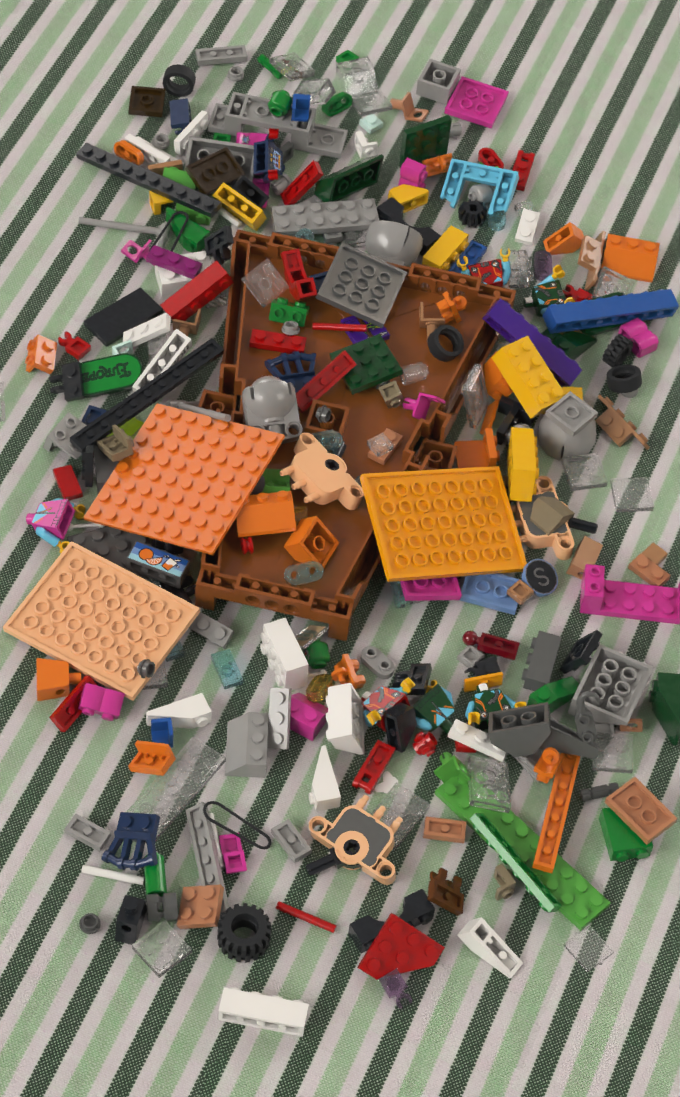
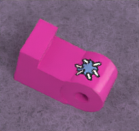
(249, 138)

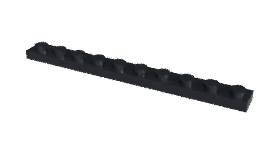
(149, 180)
(147, 395)

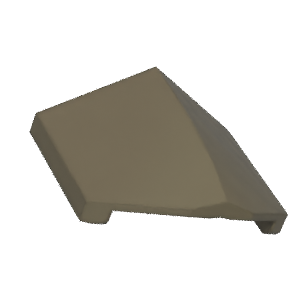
(549, 514)

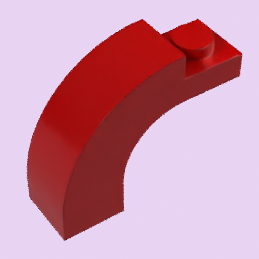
(299, 284)

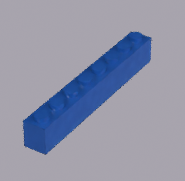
(610, 310)

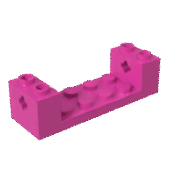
(627, 599)

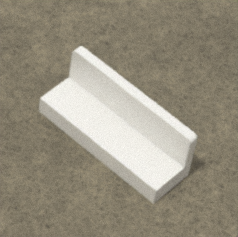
(151, 154)

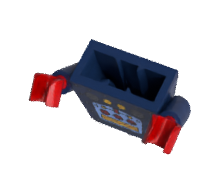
(268, 158)

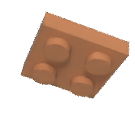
(200, 906)

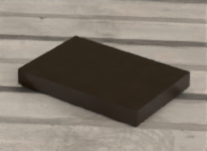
(214, 170)

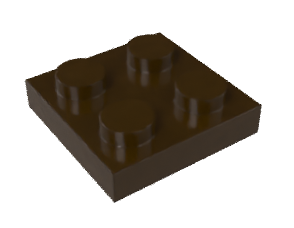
(146, 101)

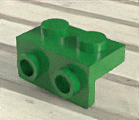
(284, 311)

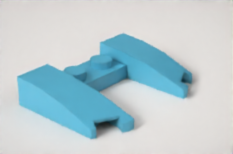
(461, 170)

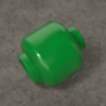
(280, 103)
(317, 654)

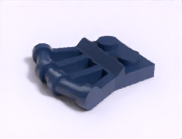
(297, 379)
(137, 828)

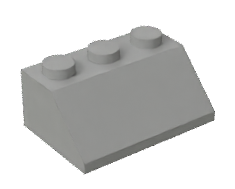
(247, 745)

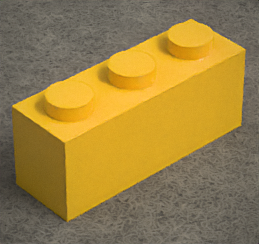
(240, 206)
(446, 249)

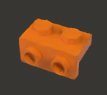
(41, 354)
(152, 758)

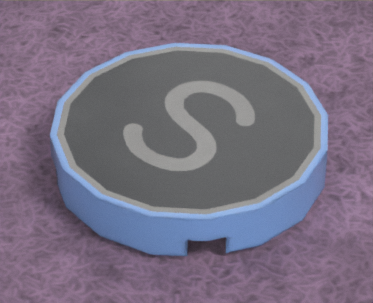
(540, 577)

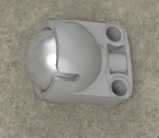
(272, 407)

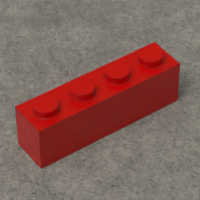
(197, 292)

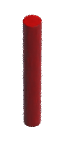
(339, 327)
(306, 917)

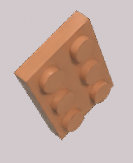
(641, 810)

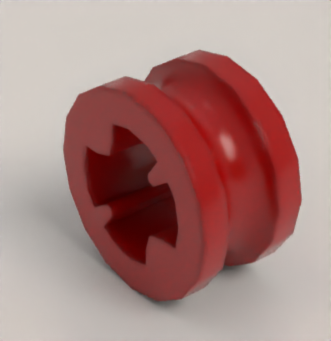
(247, 545)

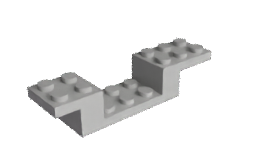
(255, 112)

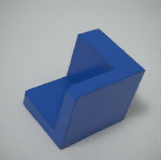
(300, 107)
(162, 731)

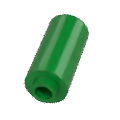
(156, 877)

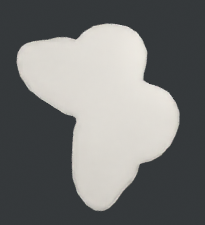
(388, 782)

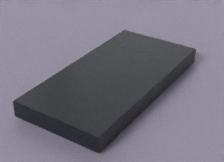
(122, 315)

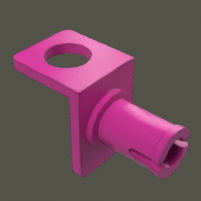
(141, 253)
(421, 405)

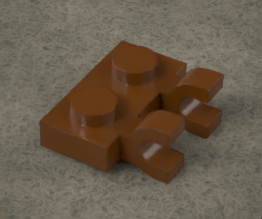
(445, 892)

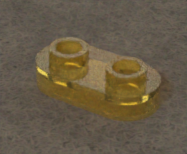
(318, 687)

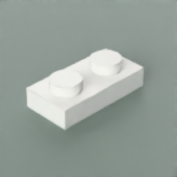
(527, 227)

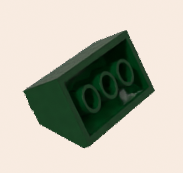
(349, 179)

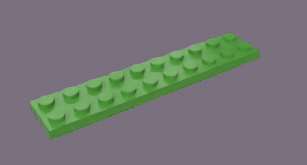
(578, 898)

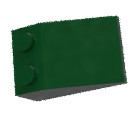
(571, 342)
(666, 703)

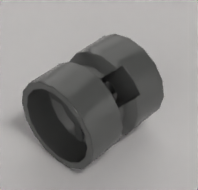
(169, 907)

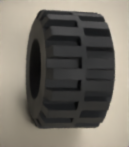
(244, 947)

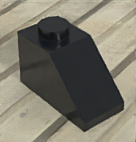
(250, 191)
(399, 725)

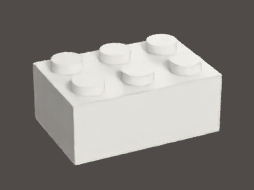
(171, 282)
(284, 654)

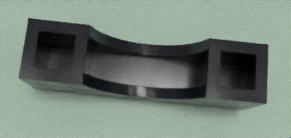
(393, 211)
(416, 911)

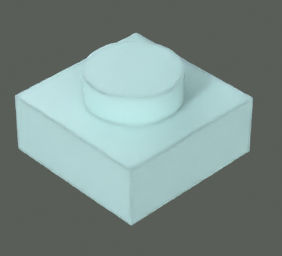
(371, 123)

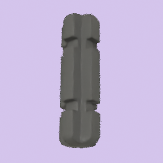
(598, 791)

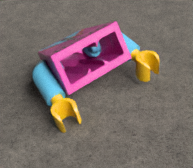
(53, 520)

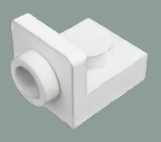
(363, 147)

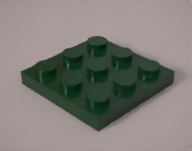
(426, 140)
(373, 361)

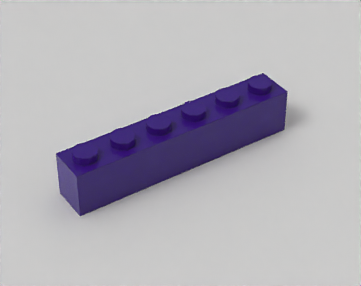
(514, 327)

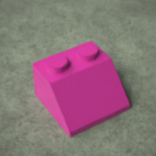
(306, 716)

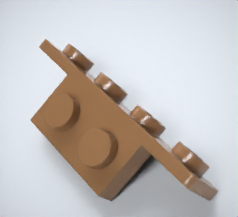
(590, 257)
(616, 427)

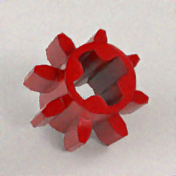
(424, 743)

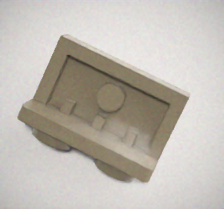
(116, 446)

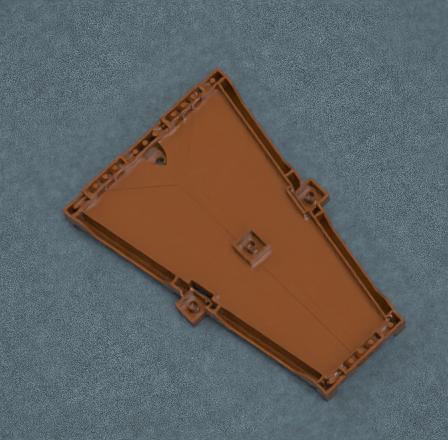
(259, 576)

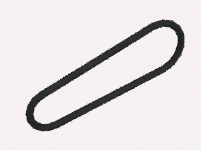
(178, 212)
(233, 832)

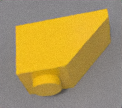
(409, 196)

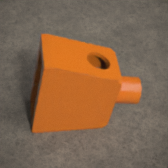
(54, 679)

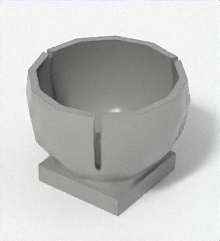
(387, 239)
(569, 425)

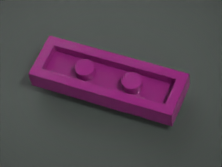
(174, 262)

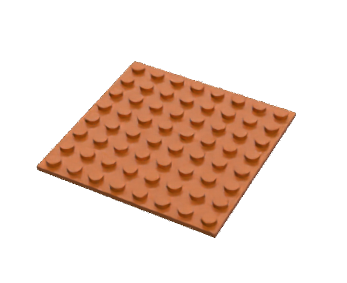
(184, 478)

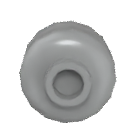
(482, 193)

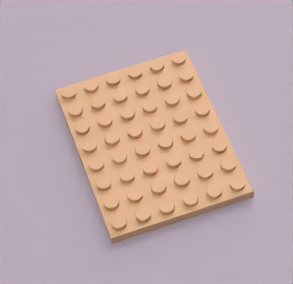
(101, 619)

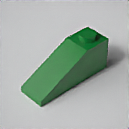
(193, 234)
(555, 693)

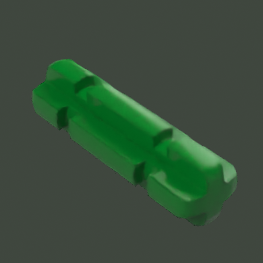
(262, 59)

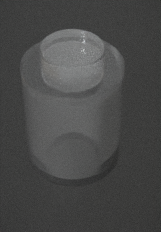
(414, 373)

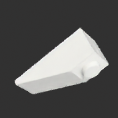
(185, 713)
(324, 789)
(489, 946)

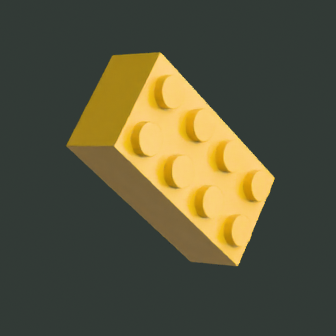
(528, 376)
(522, 464)

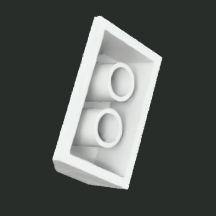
(345, 719)

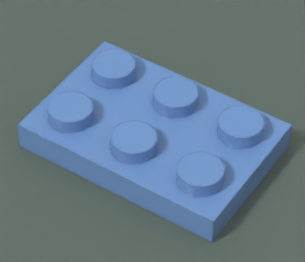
(489, 592)

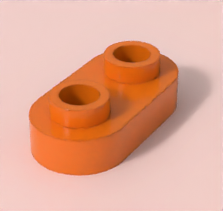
(128, 152)

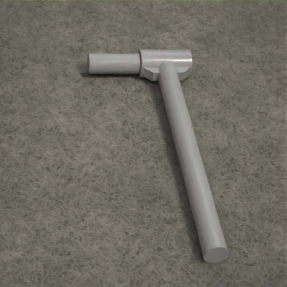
(130, 227)
(193, 407)

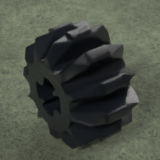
(472, 213)

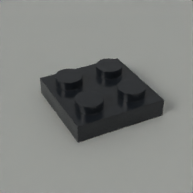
(581, 652)

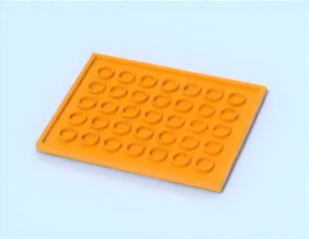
(443, 523)

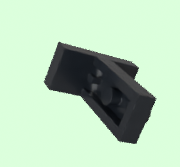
(514, 413)

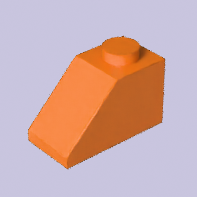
(565, 240)

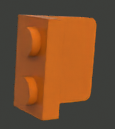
(478, 452)

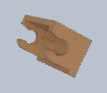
(586, 553)

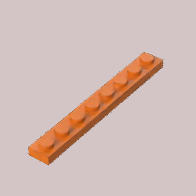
(556, 814)

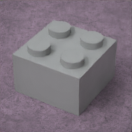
(438, 81)

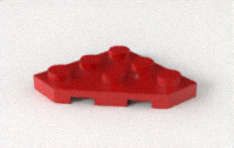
(399, 947)

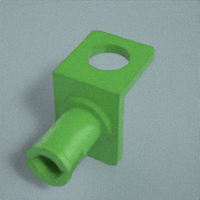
(451, 767)

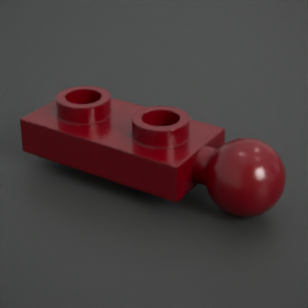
(492, 644)

